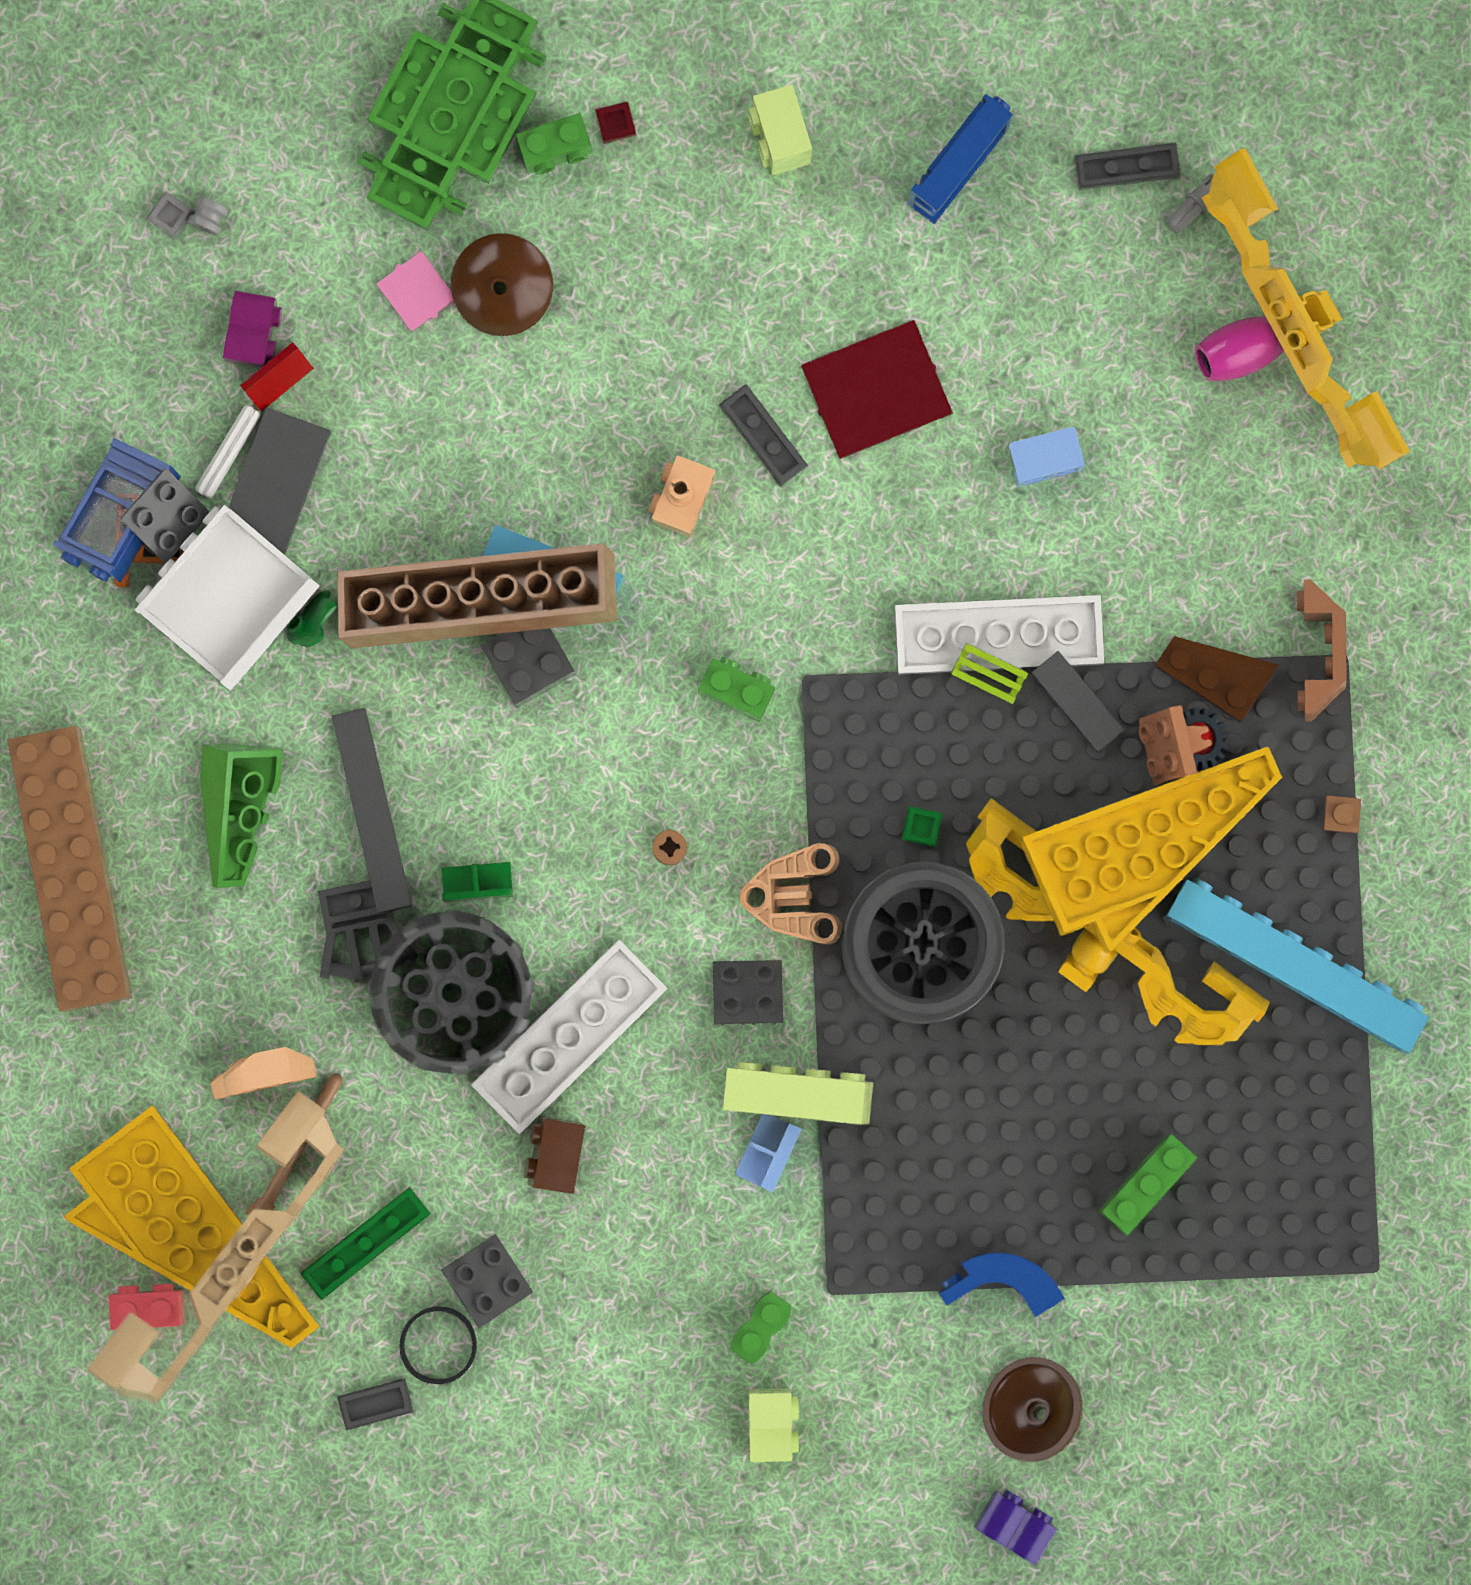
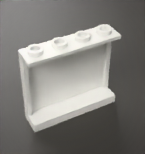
(226, 596)

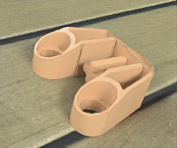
(792, 866)
(263, 1071)

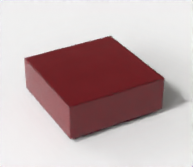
(615, 122)

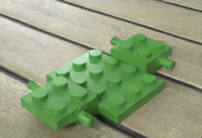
(451, 109)

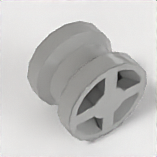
(208, 216)

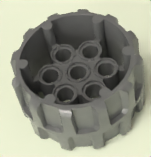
(405, 1040)

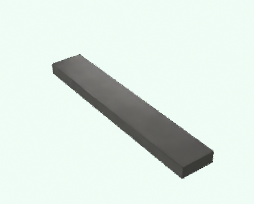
(372, 811)

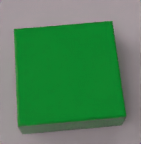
(922, 826)

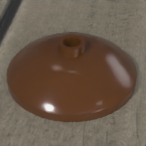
(508, 260)
(1013, 1405)

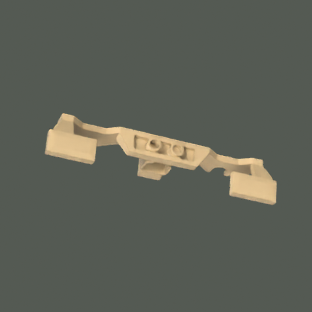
(235, 1266)

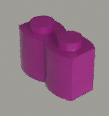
(251, 329)

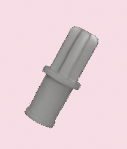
(1191, 207)

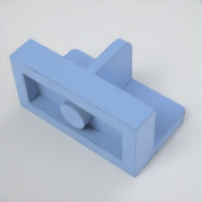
(1046, 456)
(768, 1151)

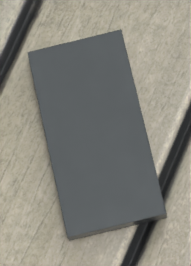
(278, 475)

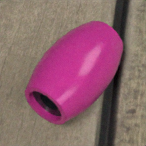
(1238, 349)

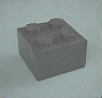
(528, 663)

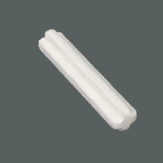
(227, 452)

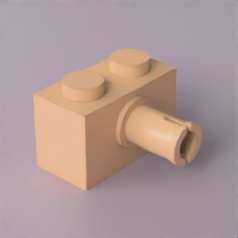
(682, 495)

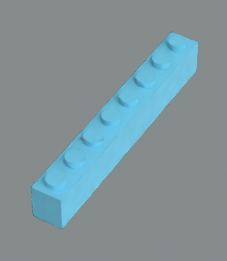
(1296, 966)

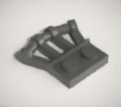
(351, 909)

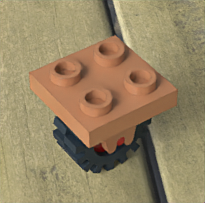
(1181, 742)

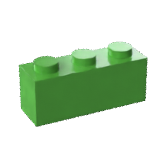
(1147, 1184)

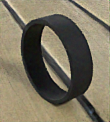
(402, 1345)

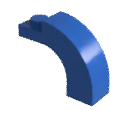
(1024, 1276)

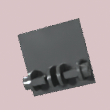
(164, 515)
(747, 992)
(487, 1281)

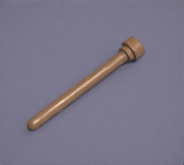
(282, 1174)

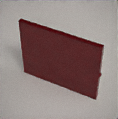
(876, 389)

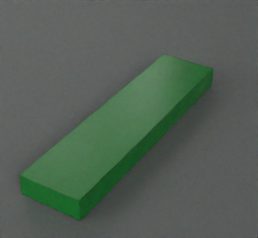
(365, 1243)

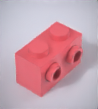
(157, 1308)

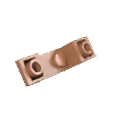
(1320, 607)

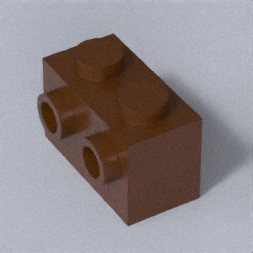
(554, 1154)

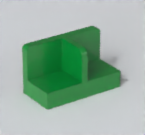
(477, 882)

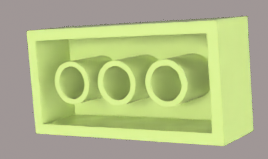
(797, 1095)

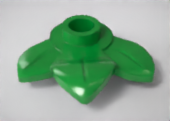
(307, 628)

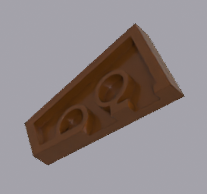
(1217, 675)

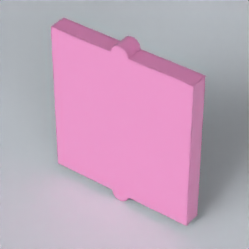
(416, 291)

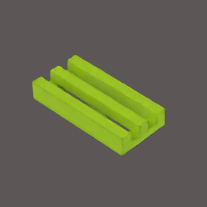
(1014, 685)

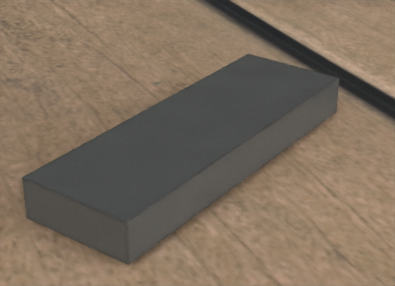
(1127, 166)
(763, 435)
(1077, 701)

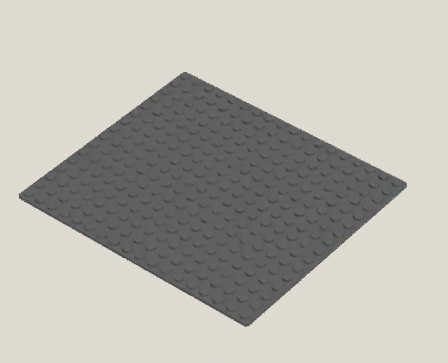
(1051, 1095)

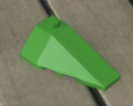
(234, 794)

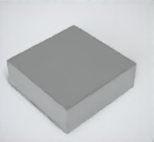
(170, 215)

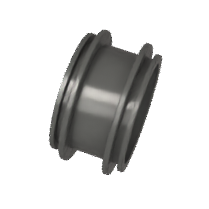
(957, 894)

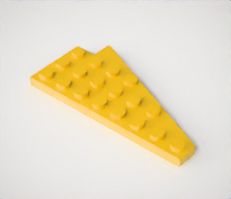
(1130, 854)
(169, 1215)

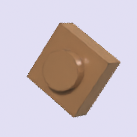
(1341, 814)

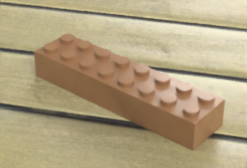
(477, 596)
(69, 869)

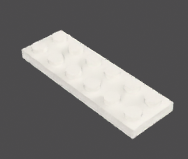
(1012, 630)
(569, 1037)

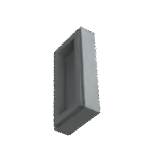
(375, 1404)

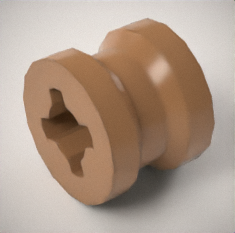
(669, 853)

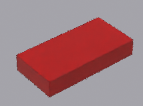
(276, 376)

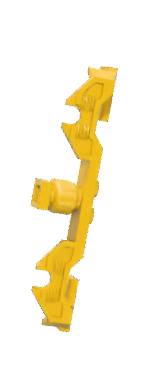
(1365, 428)
(1088, 956)

